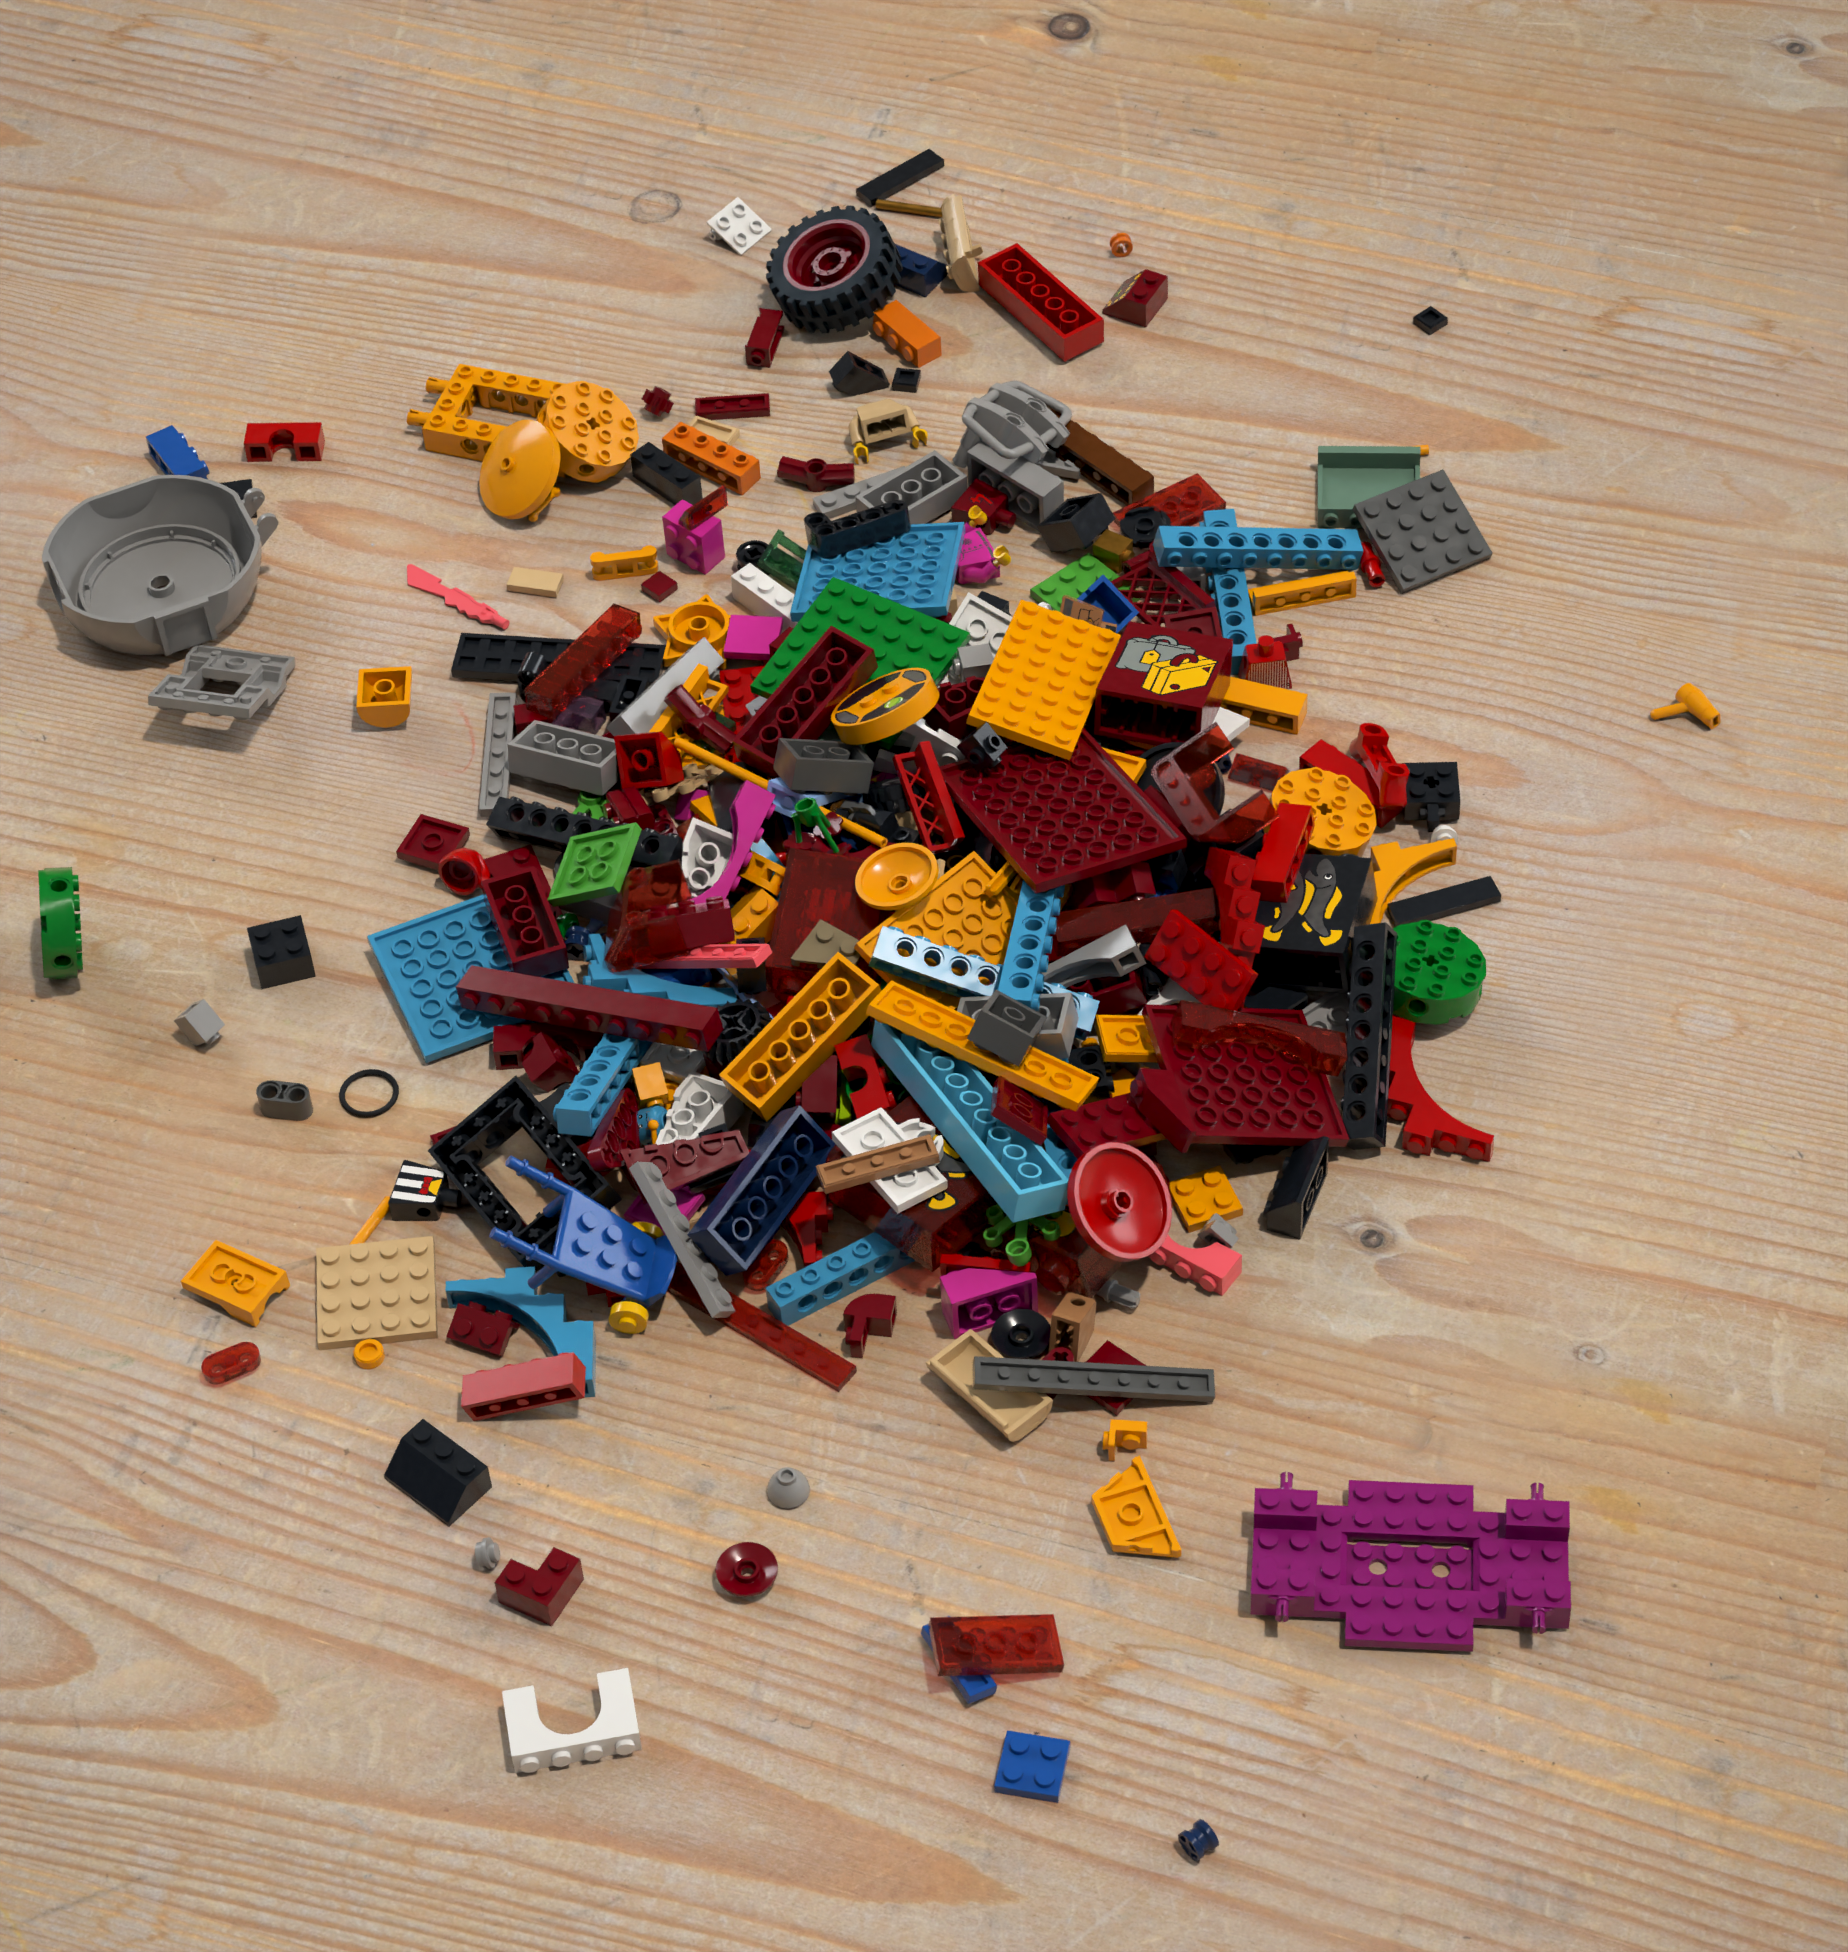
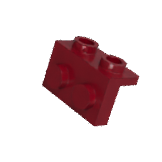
(481, 1329)

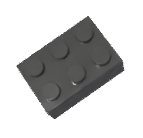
(823, 766)

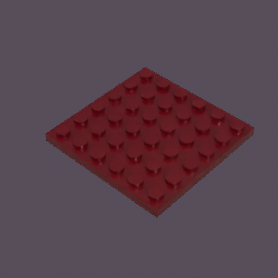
(1247, 1089)

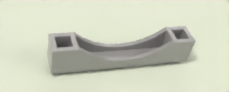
(1107, 956)

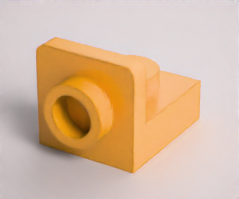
(1125, 1434)

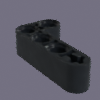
(856, 530)
(535, 664)

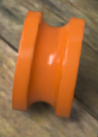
(1123, 250)

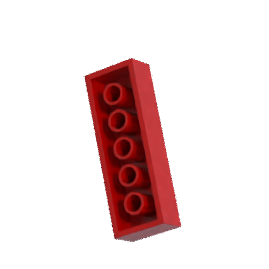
(1041, 302)

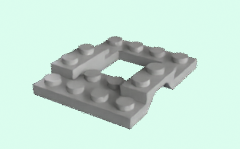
(259, 674)

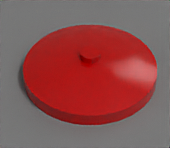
(1119, 1202)

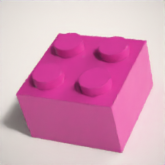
(697, 548)

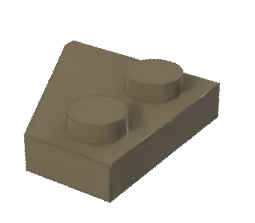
(823, 944)

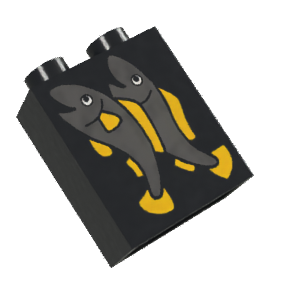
(1312, 933)

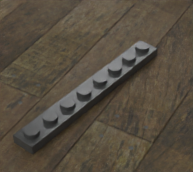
(1093, 1379)

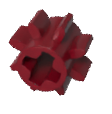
(657, 401)

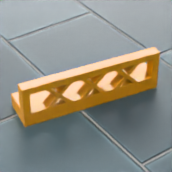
(1303, 592)
(696, 685)

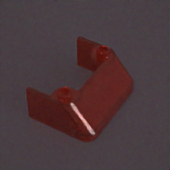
(1189, 771)
(631, 936)

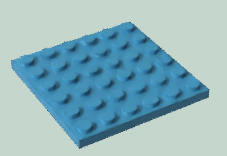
(907, 569)
(425, 964)

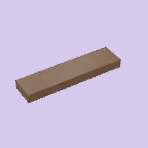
(877, 1164)

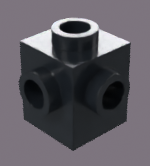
(982, 747)

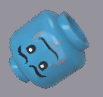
(644, 1116)

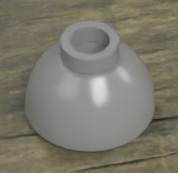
(788, 1488)

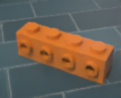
(712, 458)

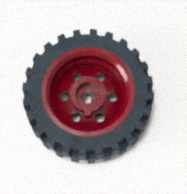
(851, 266)

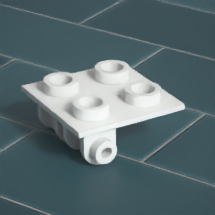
(738, 226)

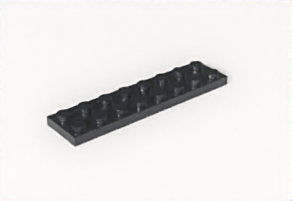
(502, 655)

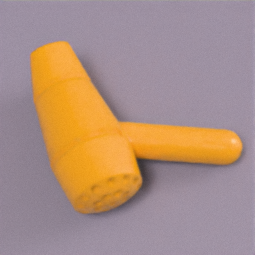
(1692, 701)

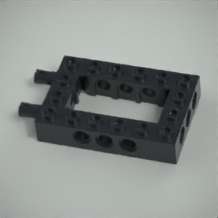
(487, 1130)

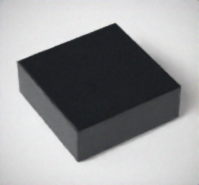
(1430, 320)
(906, 380)

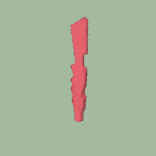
(454, 597)

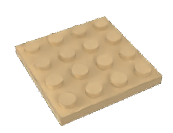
(376, 1292)

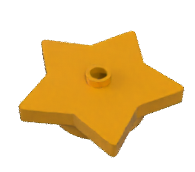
(690, 625)

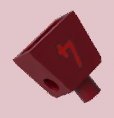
(990, 501)

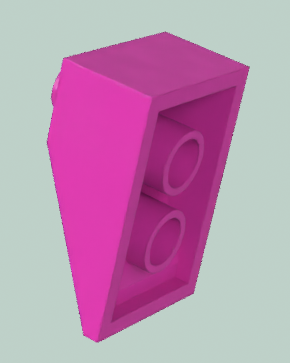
(980, 1296)

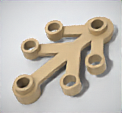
(692, 779)

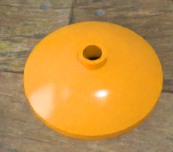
(896, 876)

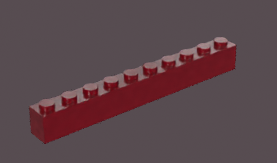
(590, 1008)

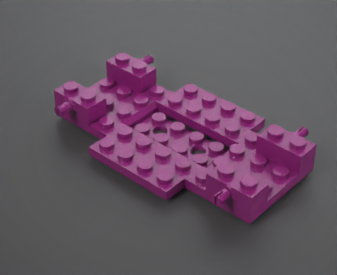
(1508, 1579)

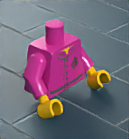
(978, 558)

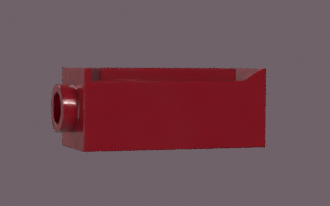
(764, 338)

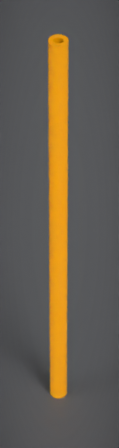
(744, 775)

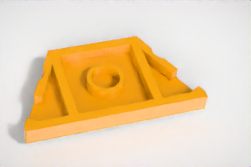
(1134, 1514)

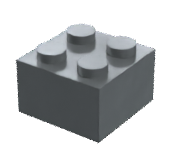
(1006, 1028)

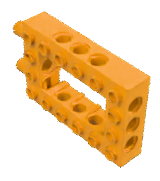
(447, 426)

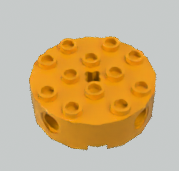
(592, 430)
(1340, 810)

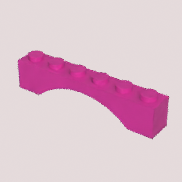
(747, 815)

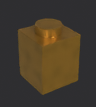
(1113, 550)

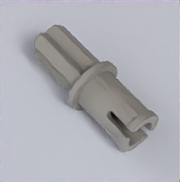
(1117, 1293)

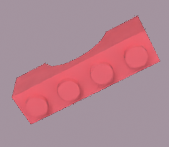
(1210, 1266)

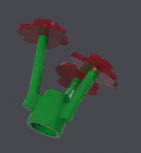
(827, 825)

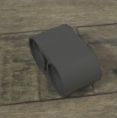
(284, 1100)

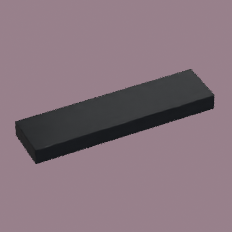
(900, 177)
(1445, 901)

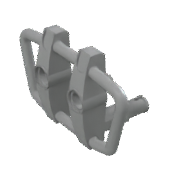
(1016, 418)

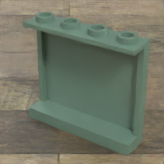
(1359, 473)

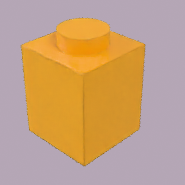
(650, 1085)

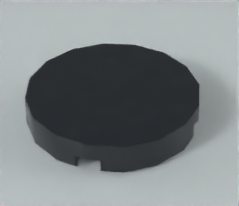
(1142, 524)

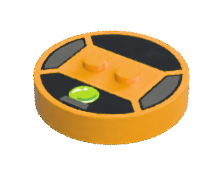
(885, 706)

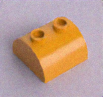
(384, 695)

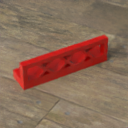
(937, 794)

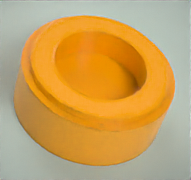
(369, 1354)

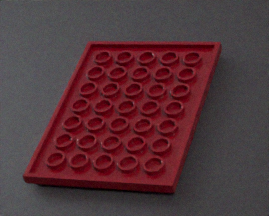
(1062, 815)

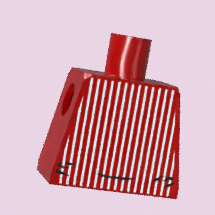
(1265, 663)

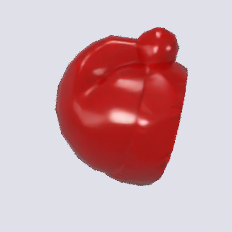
(463, 871)

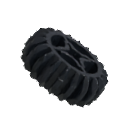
(740, 1026)

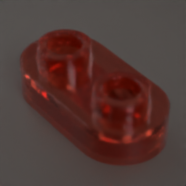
(765, 1267)
(230, 1363)

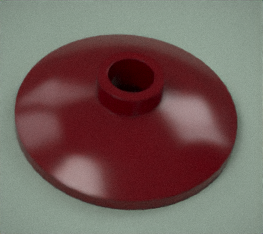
(744, 1559)

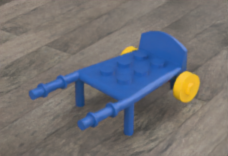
(599, 1249)

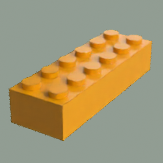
(801, 1037)

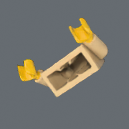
(881, 421)

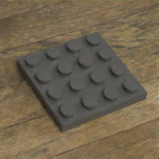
(1422, 531)

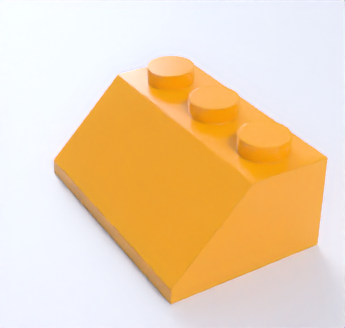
(753, 917)

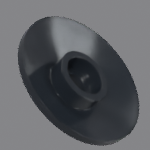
(1021, 1325)

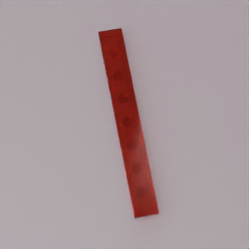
(771, 1335)

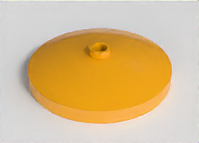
(519, 469)

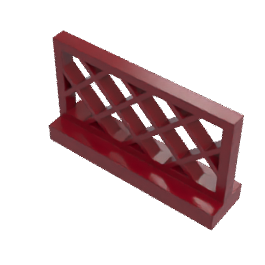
(1177, 587)

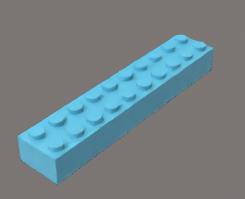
(959, 1104)

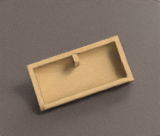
(958, 241)
(1009, 1411)

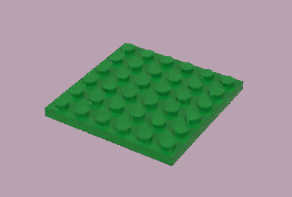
(895, 632)

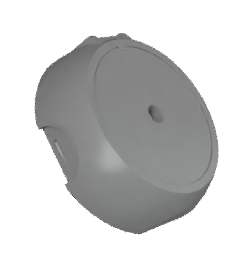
(153, 534)

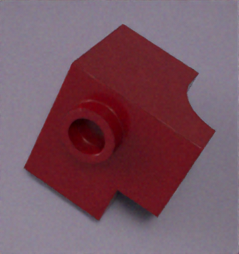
(549, 1063)

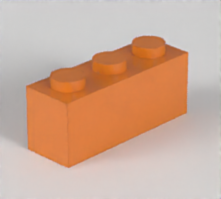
(907, 334)

